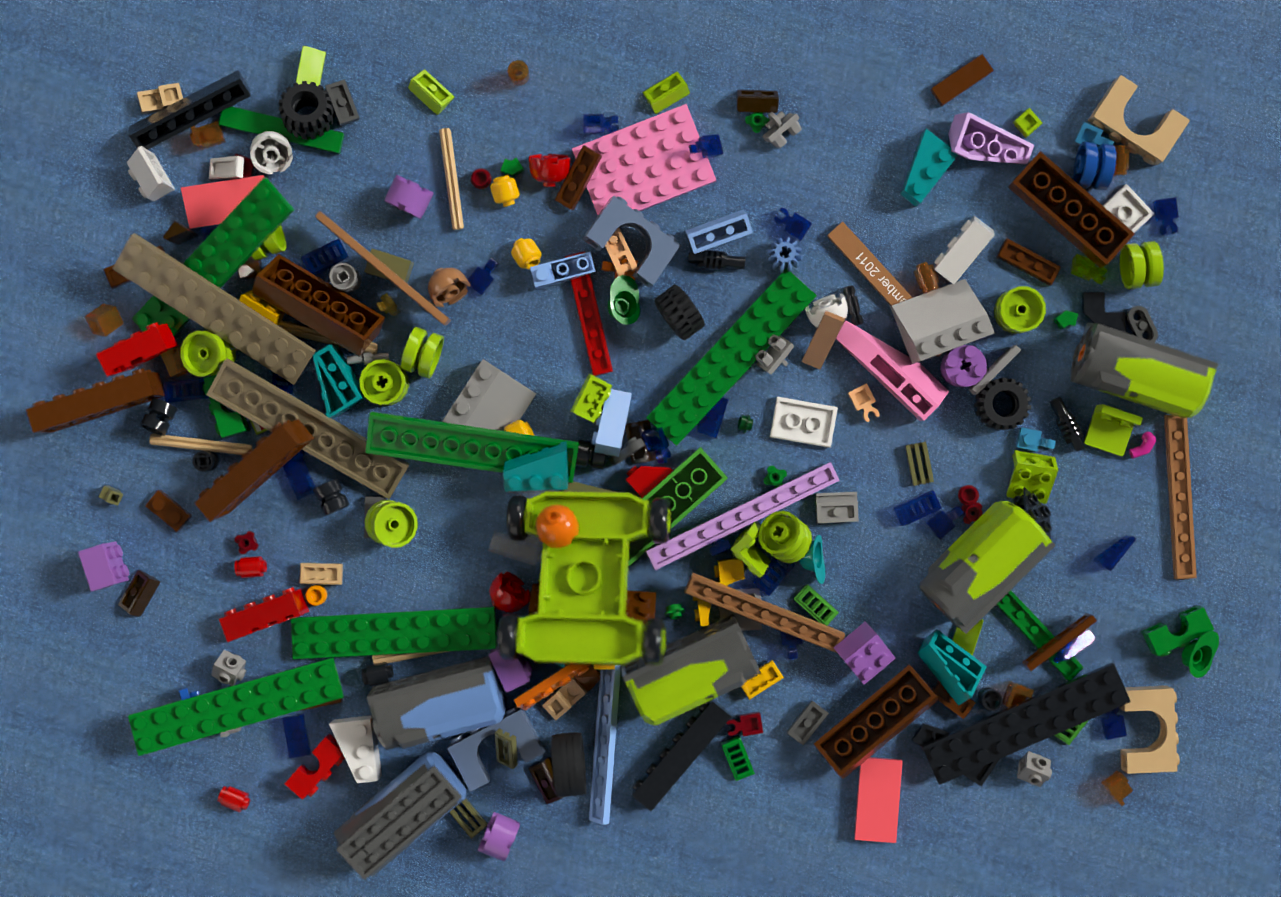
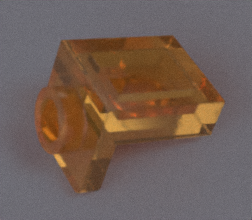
(207, 135)

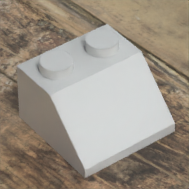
(149, 174)

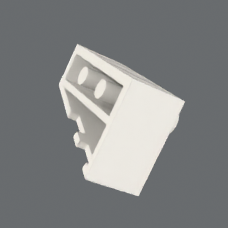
(963, 249)
(359, 746)

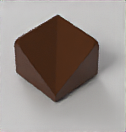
(250, 269)
(589, 678)

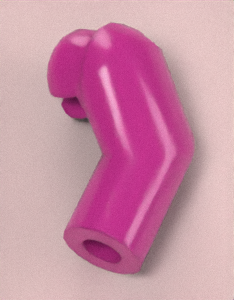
(1146, 446)

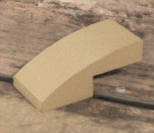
(159, 98)
(564, 698)

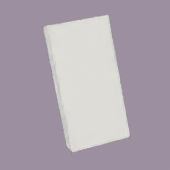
(226, 168)

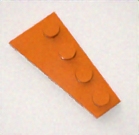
(548, 686)

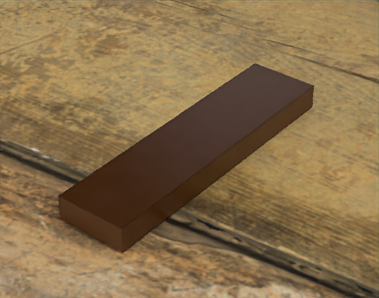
(1059, 641)

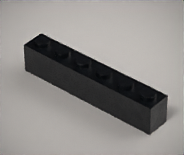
(189, 111)
(680, 754)

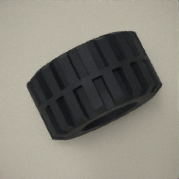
(302, 96)
(679, 312)
(1019, 404)

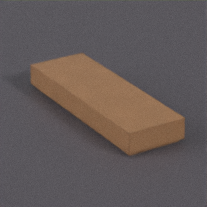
(823, 339)

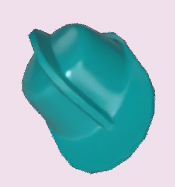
(814, 560)

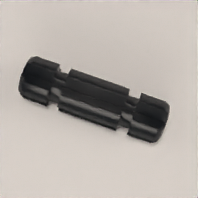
(853, 305)

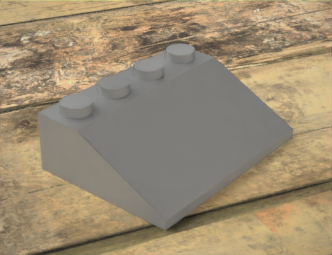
(941, 320)
(490, 400)

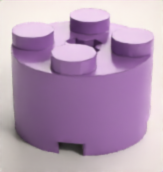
(408, 196)
(969, 376)
(499, 836)

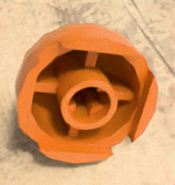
(556, 526)

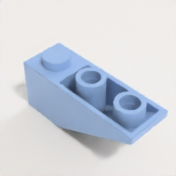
(562, 270)

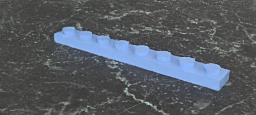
(604, 745)

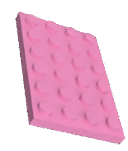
(648, 162)

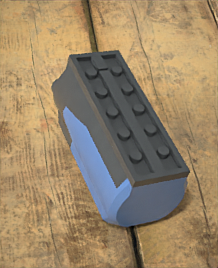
(437, 704)
(399, 814)

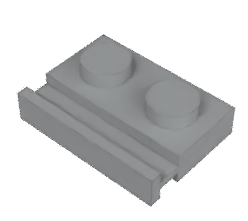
(836, 507)

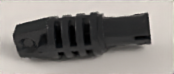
(716, 260)
(1067, 424)

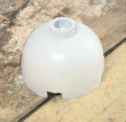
(271, 152)
(829, 303)

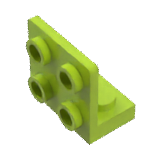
(591, 398)
(1110, 429)
(1034, 473)
(746, 551)

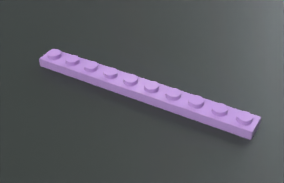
(742, 516)

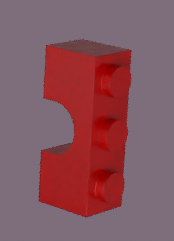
(304, 781)

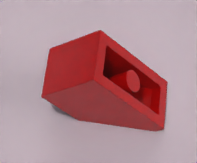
(646, 478)

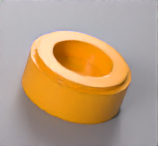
(316, 595)

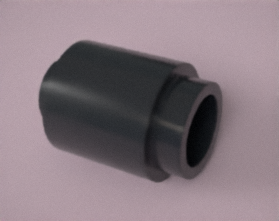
(377, 674)

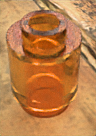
(516, 67)
(1122, 160)
(926, 277)

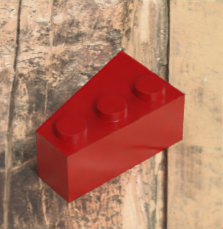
(137, 349)

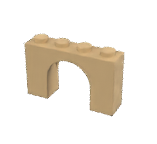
(1110, 118)
(1162, 754)

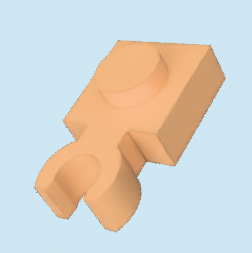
(862, 399)

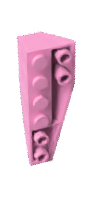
(894, 370)

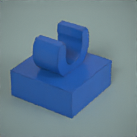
(184, 694)

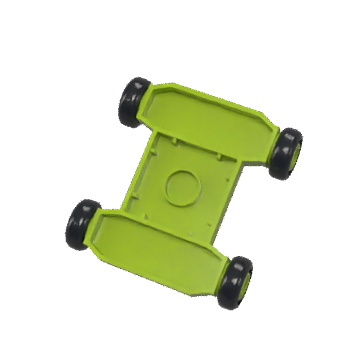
(586, 582)

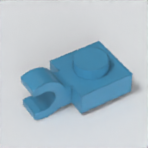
(1091, 134)
(1031, 440)

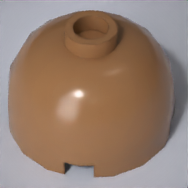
(447, 286)

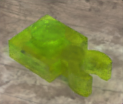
(1086, 269)

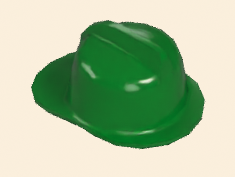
(624, 300)
(1200, 653)

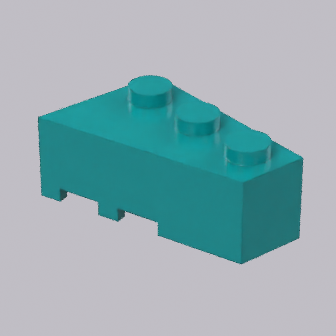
(927, 167)
(337, 381)
(538, 471)
(952, 666)

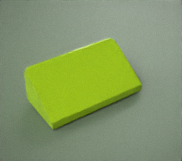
(311, 65)
(430, 92)
(666, 92)
(969, 640)

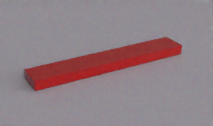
(591, 324)

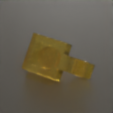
(388, 305)

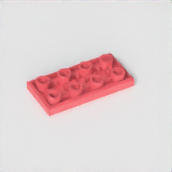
(214, 201)
(878, 800)

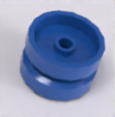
(1094, 165)

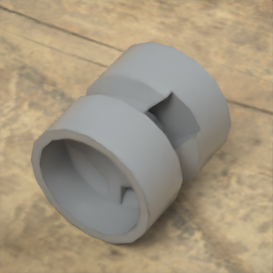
(345, 277)

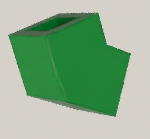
(511, 167)
(1065, 319)

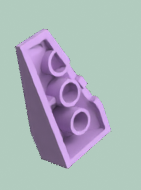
(983, 141)

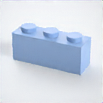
(719, 231)
(612, 423)

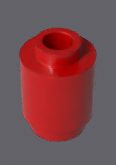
(250, 567)
(234, 799)

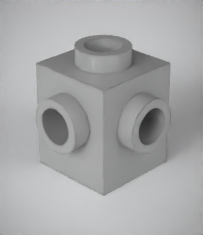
(229, 668)
(1034, 769)

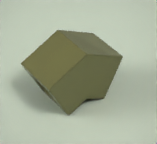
(111, 495)

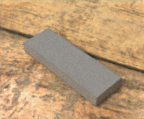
(995, 368)

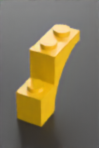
(728, 572)

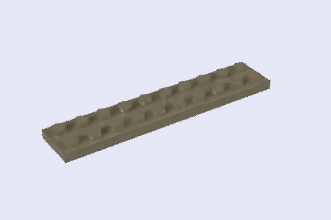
(213, 308)
(331, 442)

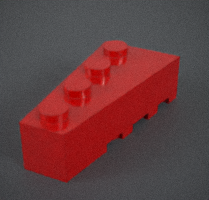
(263, 615)

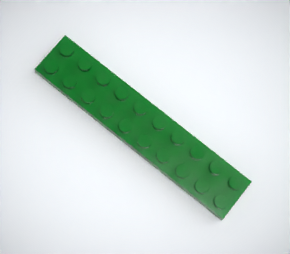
(225, 249)
(731, 357)
(455, 443)
(394, 633)
(235, 706)

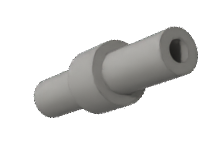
(366, 358)

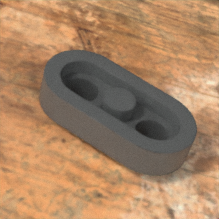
(1143, 324)
(632, 446)

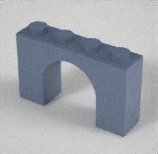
(659, 246)
(466, 749)

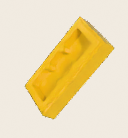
(769, 676)

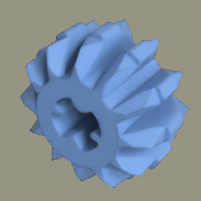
(793, 257)

